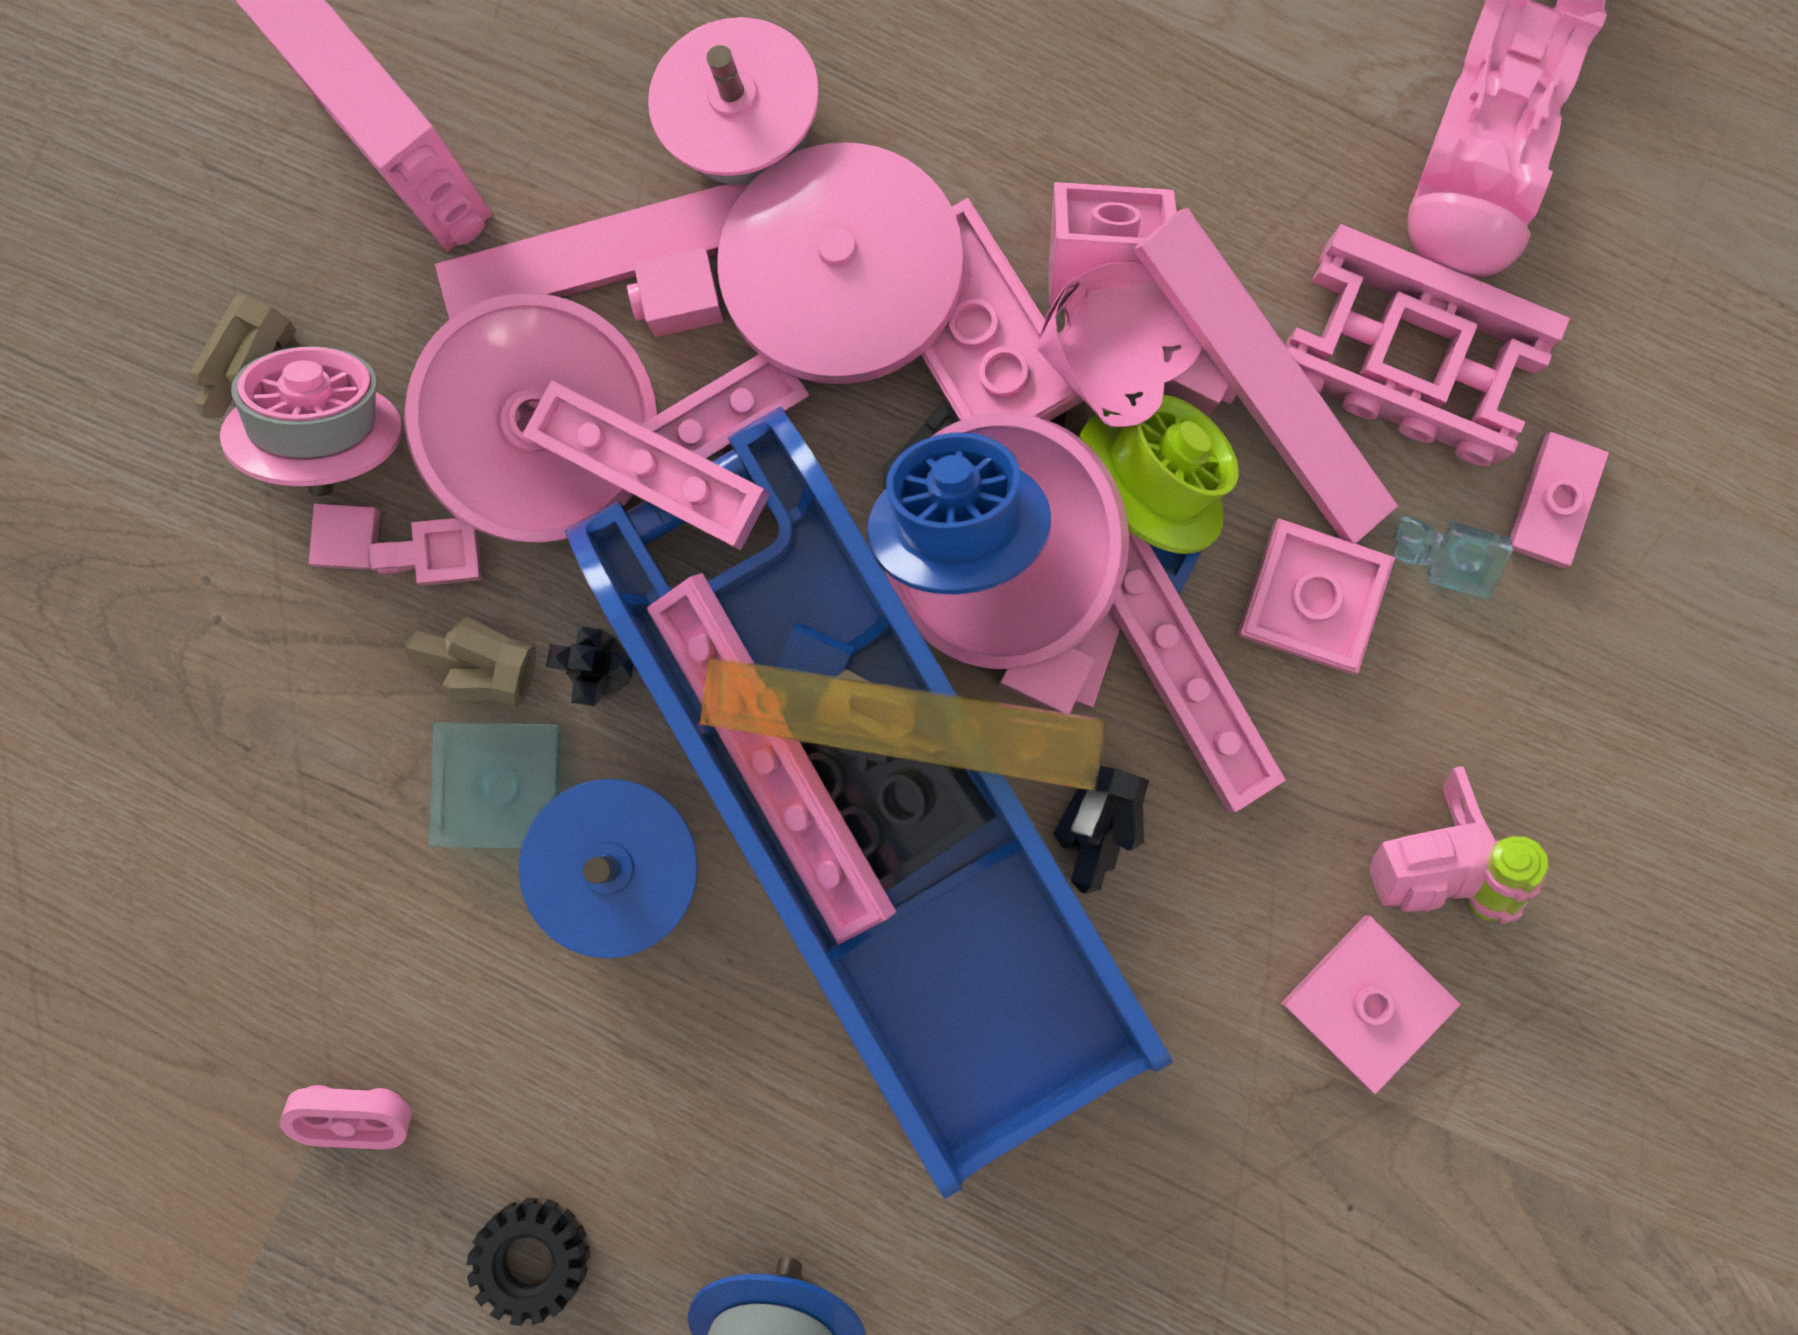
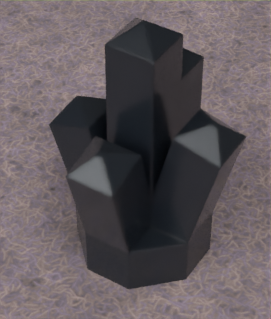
(594, 664)
(1102, 823)

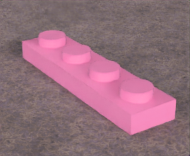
(646, 464)

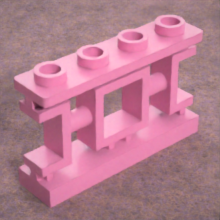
(1442, 304)

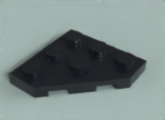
(899, 806)

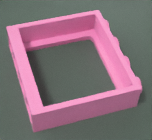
(374, 115)

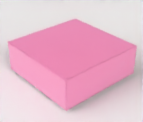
(343, 536)

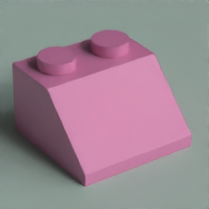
(1101, 227)

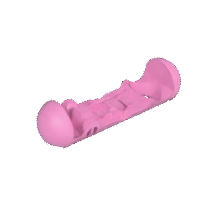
(1500, 134)

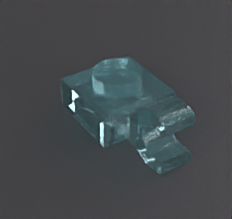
(1459, 560)

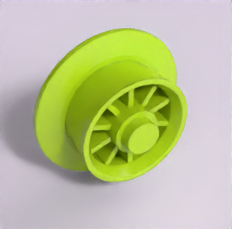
(1169, 474)

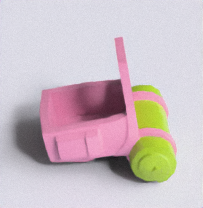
(1460, 863)

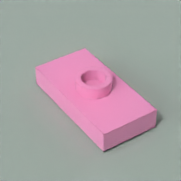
(1557, 500)

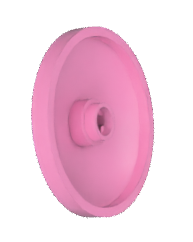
(841, 263)
(478, 394)
(1070, 582)

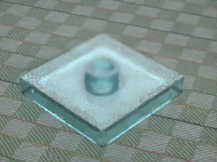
(490, 782)

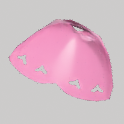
(1117, 341)

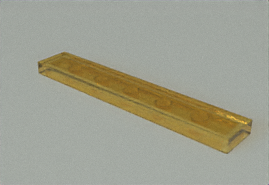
(904, 722)

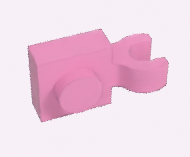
(440, 553)

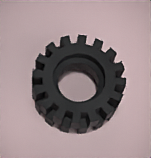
(501, 1288)

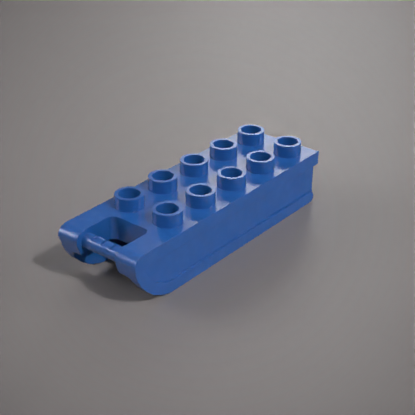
(988, 986)

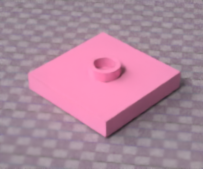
(1316, 596)
(1370, 1004)

